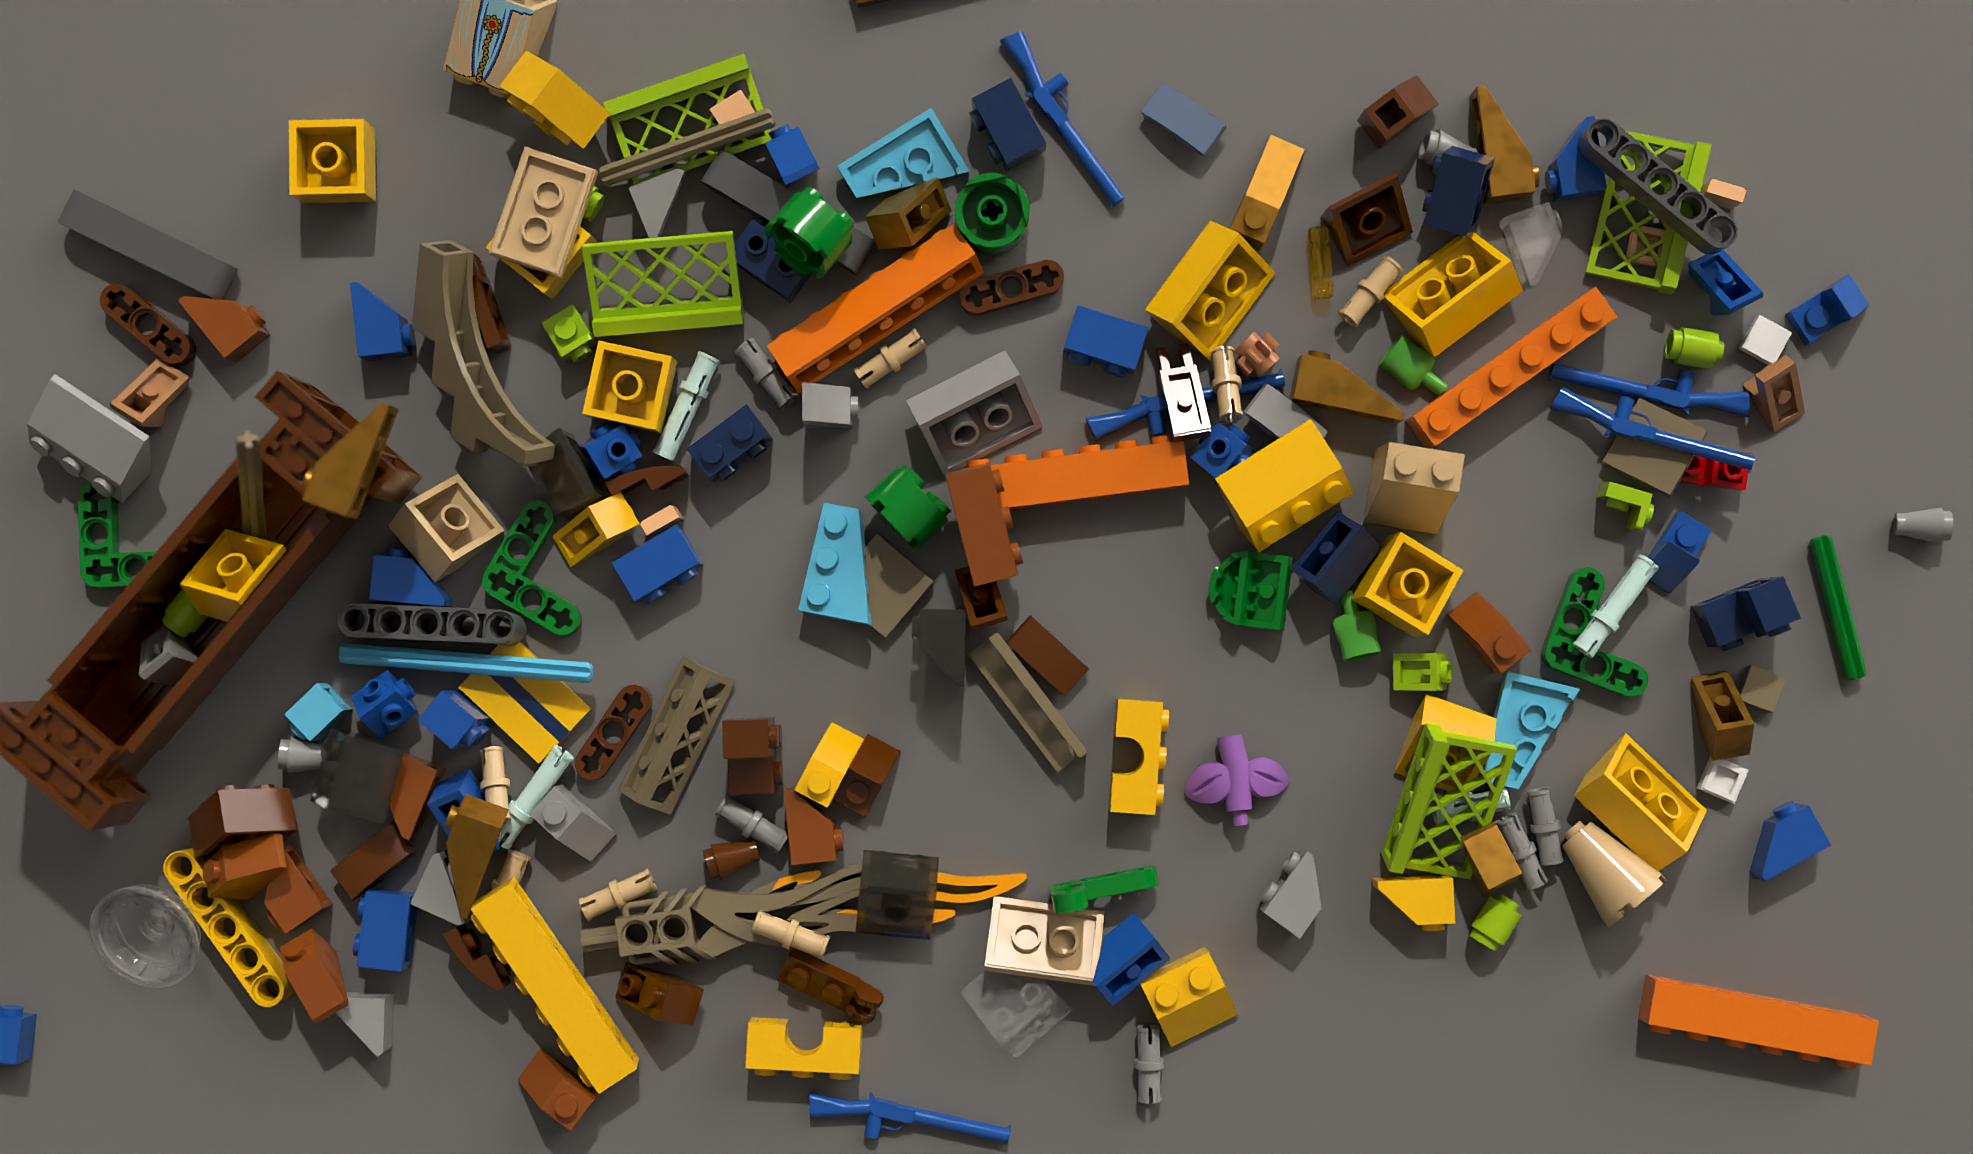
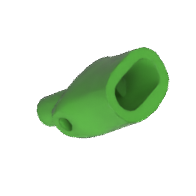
(1411, 366)
(1356, 631)

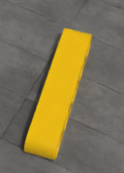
(230, 947)

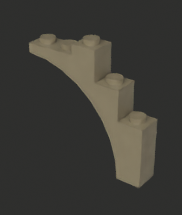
(461, 367)

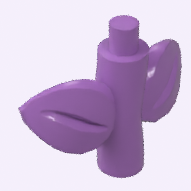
(1236, 779)

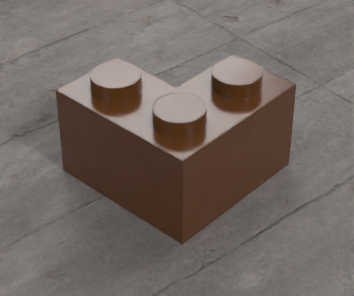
(751, 755)
(240, 815)

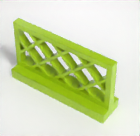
(678, 90)
(1673, 245)
(661, 315)
(1417, 795)

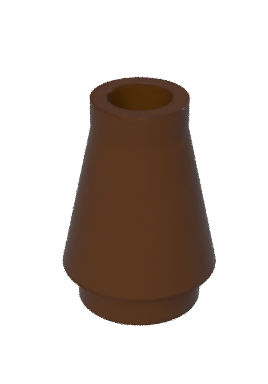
(729, 858)

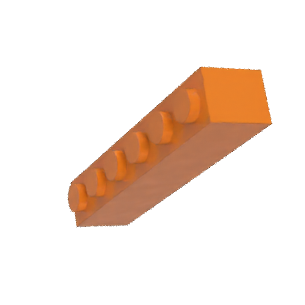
(876, 308)
(1511, 368)
(1091, 473)
(1758, 1020)

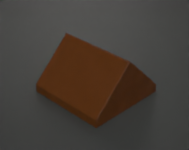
(1368, 219)

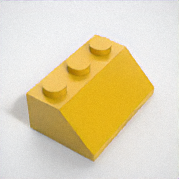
(1210, 289)
(1453, 292)
(1284, 486)
(1641, 803)

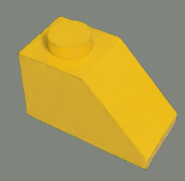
(595, 529)
(829, 765)
(1422, 899)

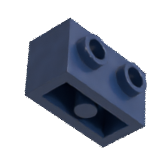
(1007, 124)
(1458, 190)
(759, 260)
(730, 444)
(1336, 558)

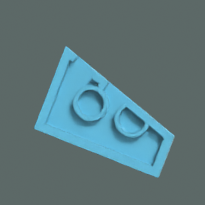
(904, 158)
(836, 571)
(1526, 717)

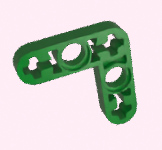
(108, 552)
(517, 570)
(1560, 633)
(1074, 894)

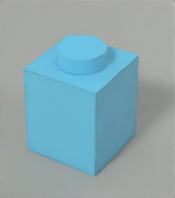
(317, 712)

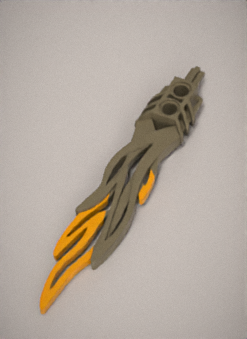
(734, 930)

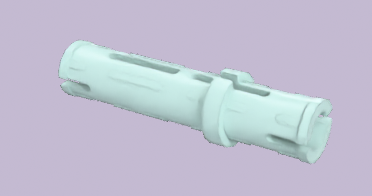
(686, 405)
(1610, 613)
(533, 793)

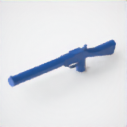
(1042, 94)
(1681, 398)
(1152, 407)
(1621, 426)
(880, 1108)

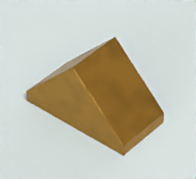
(1490, 859)

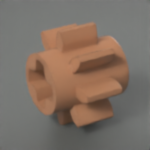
(1257, 354)

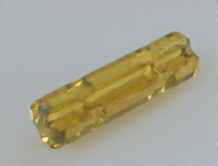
(1320, 262)

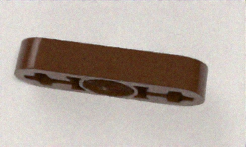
(1018, 273)
(134, 300)
(606, 760)

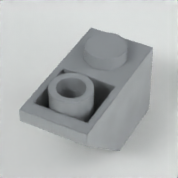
(1296, 895)

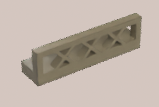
(1027, 702)
(669, 733)

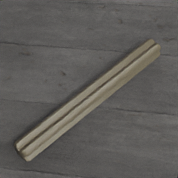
(687, 147)
(251, 485)

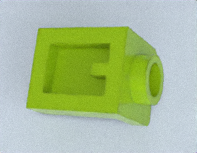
(570, 334)
(1622, 497)
(1421, 671)

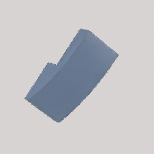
(1184, 119)

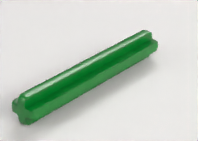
(1838, 607)

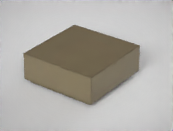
(1761, 688)

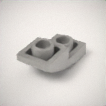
(1277, 413)

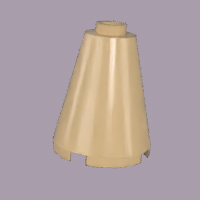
(1609, 871)

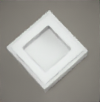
(1764, 340)
(1722, 779)

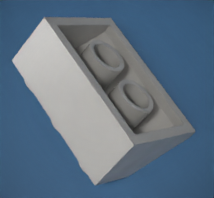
(975, 413)
(89, 440)

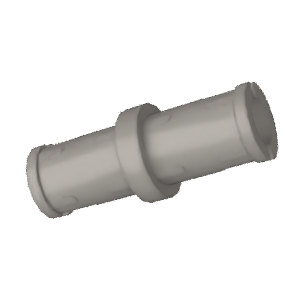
(766, 373)
(752, 823)
(1545, 826)
(1522, 850)
(1149, 1063)

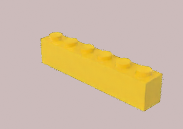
(554, 985)

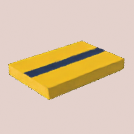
(528, 710)

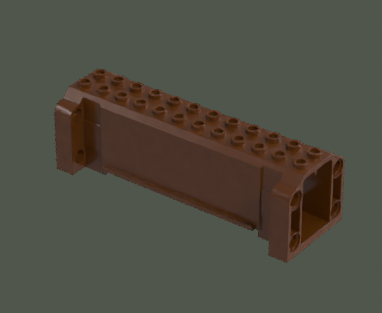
(106, 720)

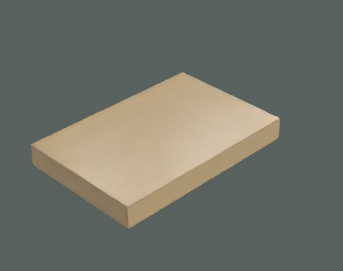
(543, 212)
(1037, 943)

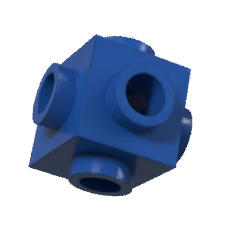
(1222, 449)
(598, 450)
(385, 703)

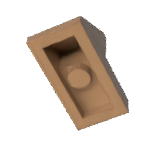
(1777, 393)
(150, 394)

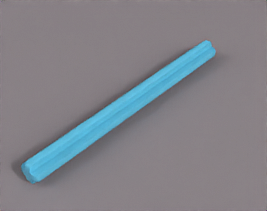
(466, 662)

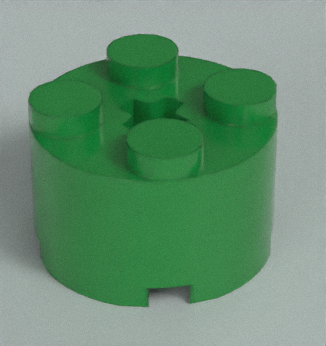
(1006, 198)
(810, 233)
(906, 507)

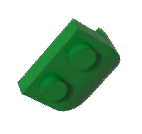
(1252, 589)

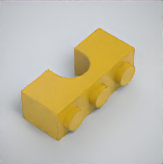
(1139, 789)
(772, 1050)

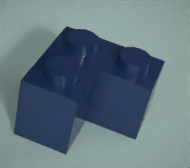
(1755, 607)

